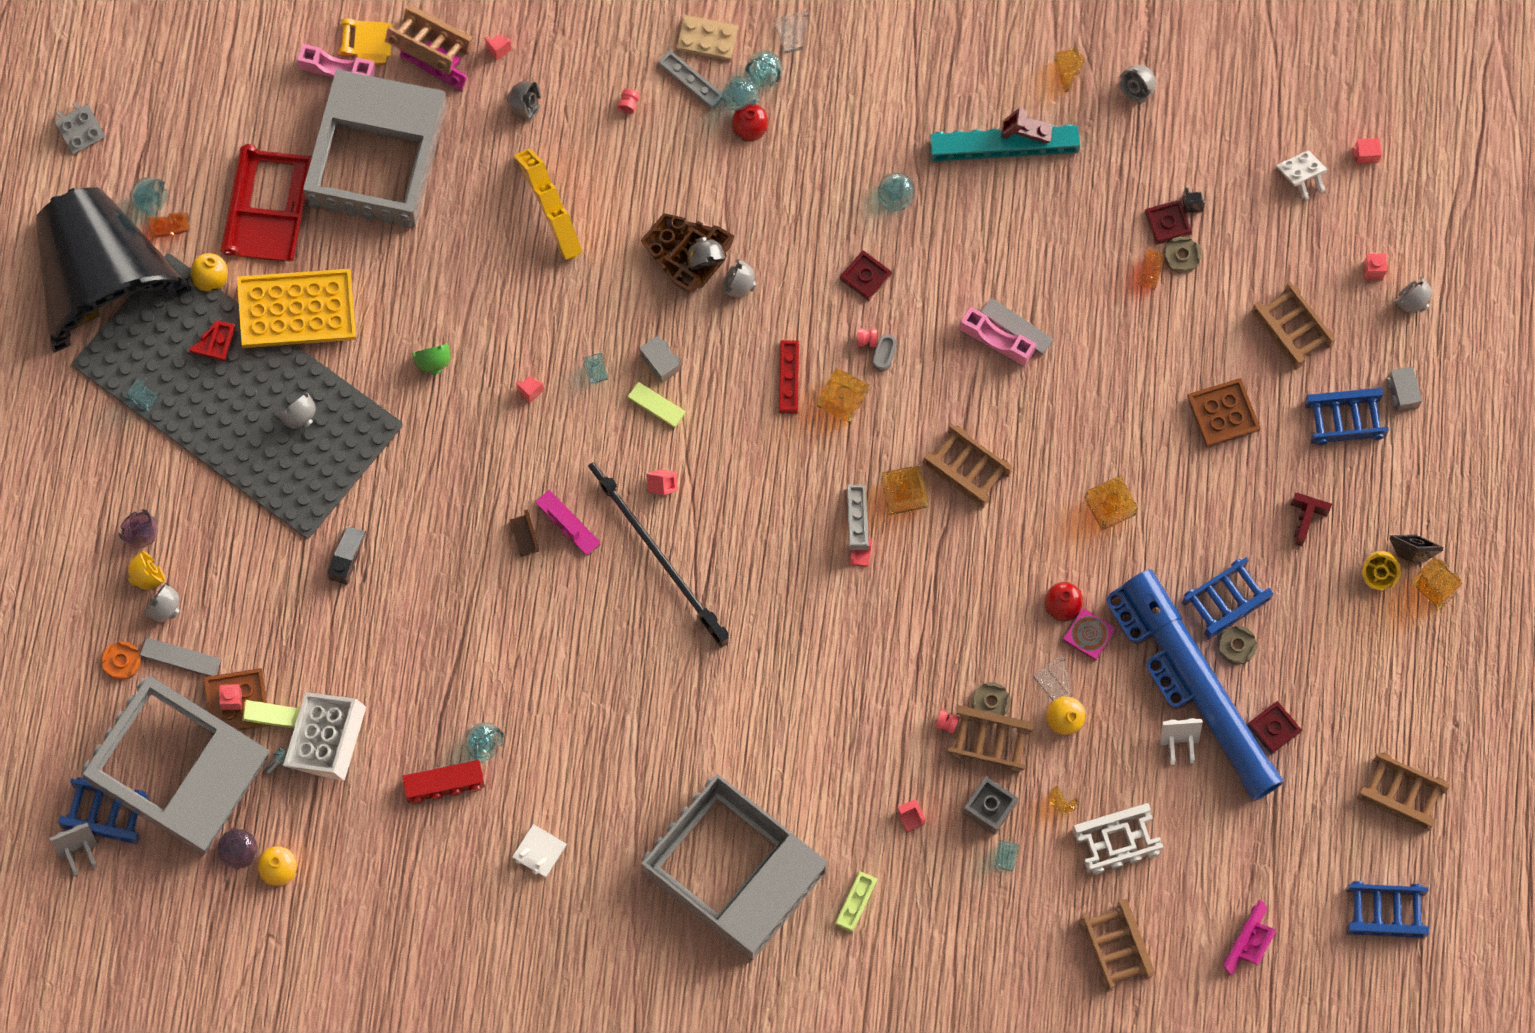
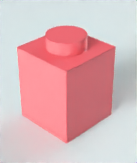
(1367, 150)
(1375, 266)
(230, 697)

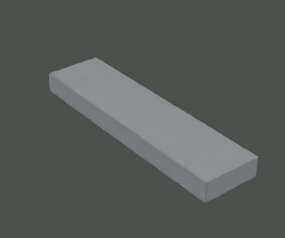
(690, 79)
(1016, 325)
(857, 517)
(180, 657)

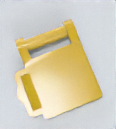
(369, 40)

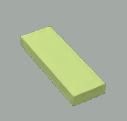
(656, 405)
(270, 714)
(856, 902)

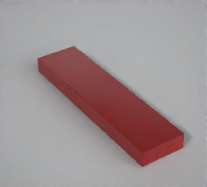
(789, 376)

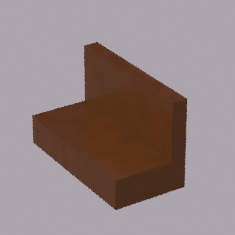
(524, 534)

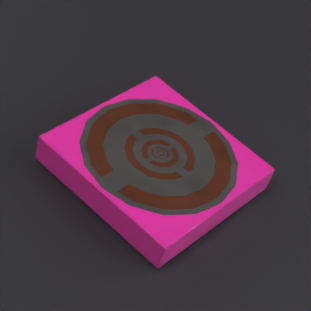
(1089, 634)

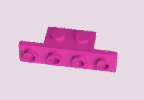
(455, 78)
(568, 523)
(1252, 940)

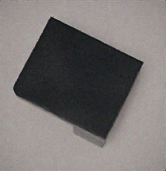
(1192, 201)

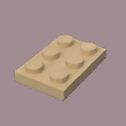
(707, 38)

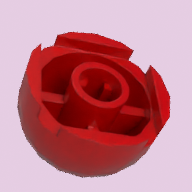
(750, 122)
(1063, 601)

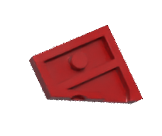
(215, 341)

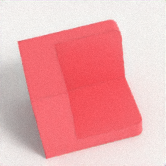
(498, 46)
(530, 388)
(662, 482)
(861, 557)
(911, 815)

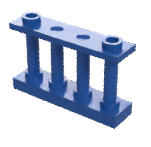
(1353, 399)
(1229, 617)
(108, 830)
(1377, 927)

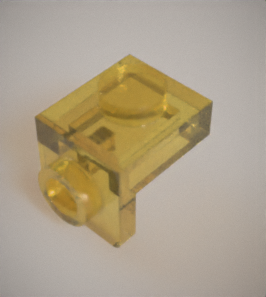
(1057, 799)

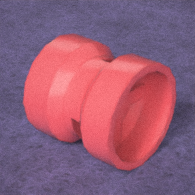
(628, 101)
(867, 338)
(947, 722)

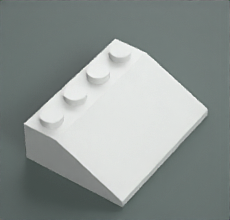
(325, 735)

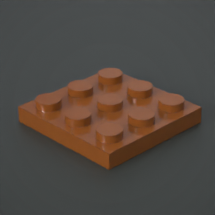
(1223, 412)
(252, 689)

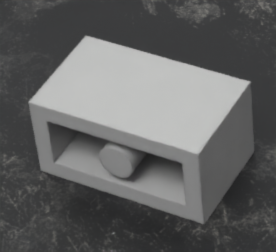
(660, 359)
(1404, 389)

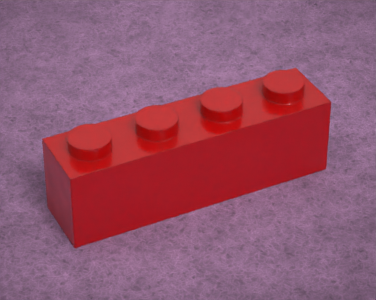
(443, 781)

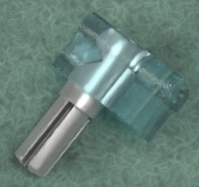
(280, 756)

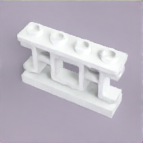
(1113, 824)

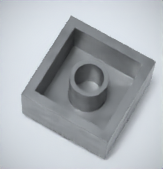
(990, 805)

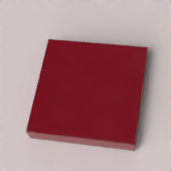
(1168, 221)
(865, 275)
(1274, 727)

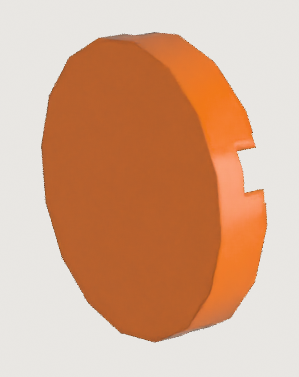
(121, 660)

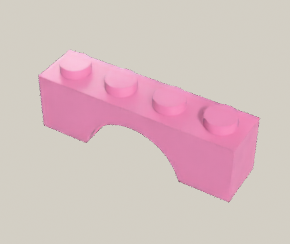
(317, 61)
(981, 328)

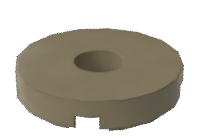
(1178, 264)
(1233, 655)
(991, 690)

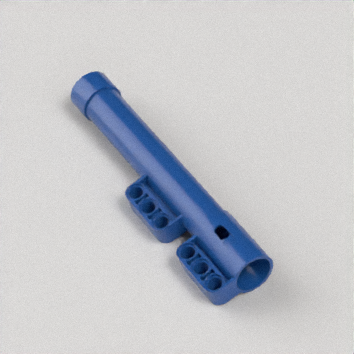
(1192, 678)

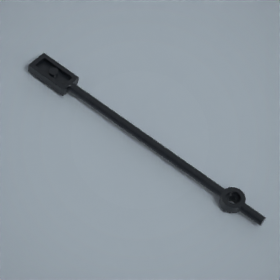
(707, 618)

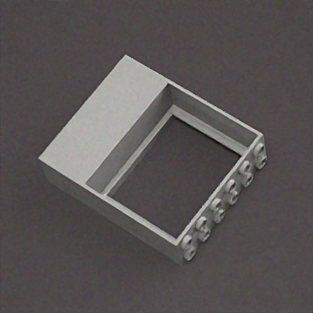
(385, 110)
(210, 787)
(768, 893)

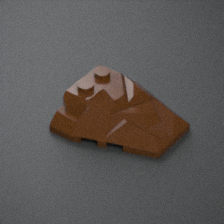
(669, 246)

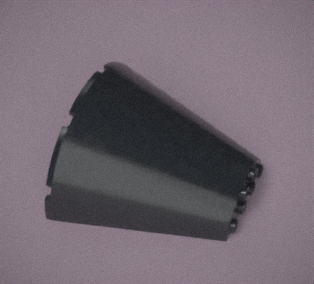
(94, 257)

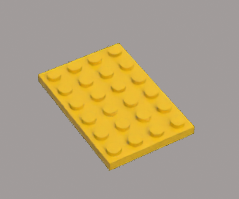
(296, 308)

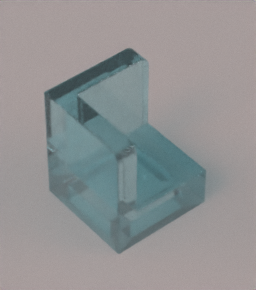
(595, 368)
(141, 395)
(1006, 855)

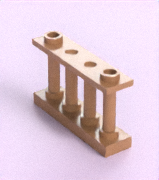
(435, 28)
(1284, 340)
(965, 483)
(985, 719)
(1405, 810)
(1130, 930)

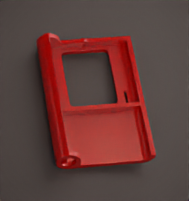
(259, 231)

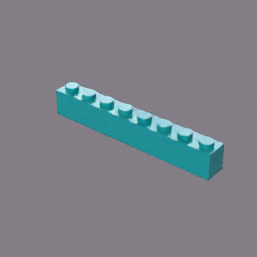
(990, 144)

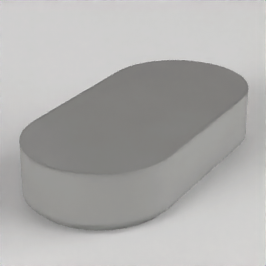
(884, 352)

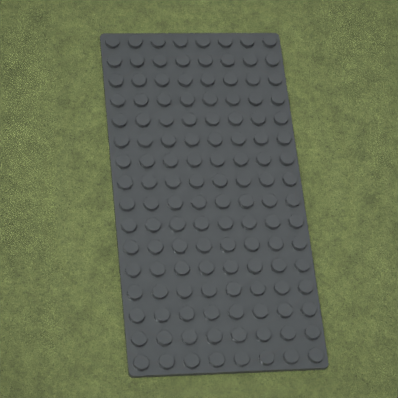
(231, 406)

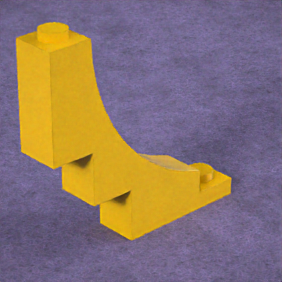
(550, 203)

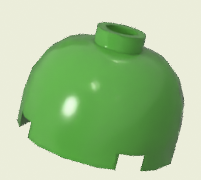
(432, 359)

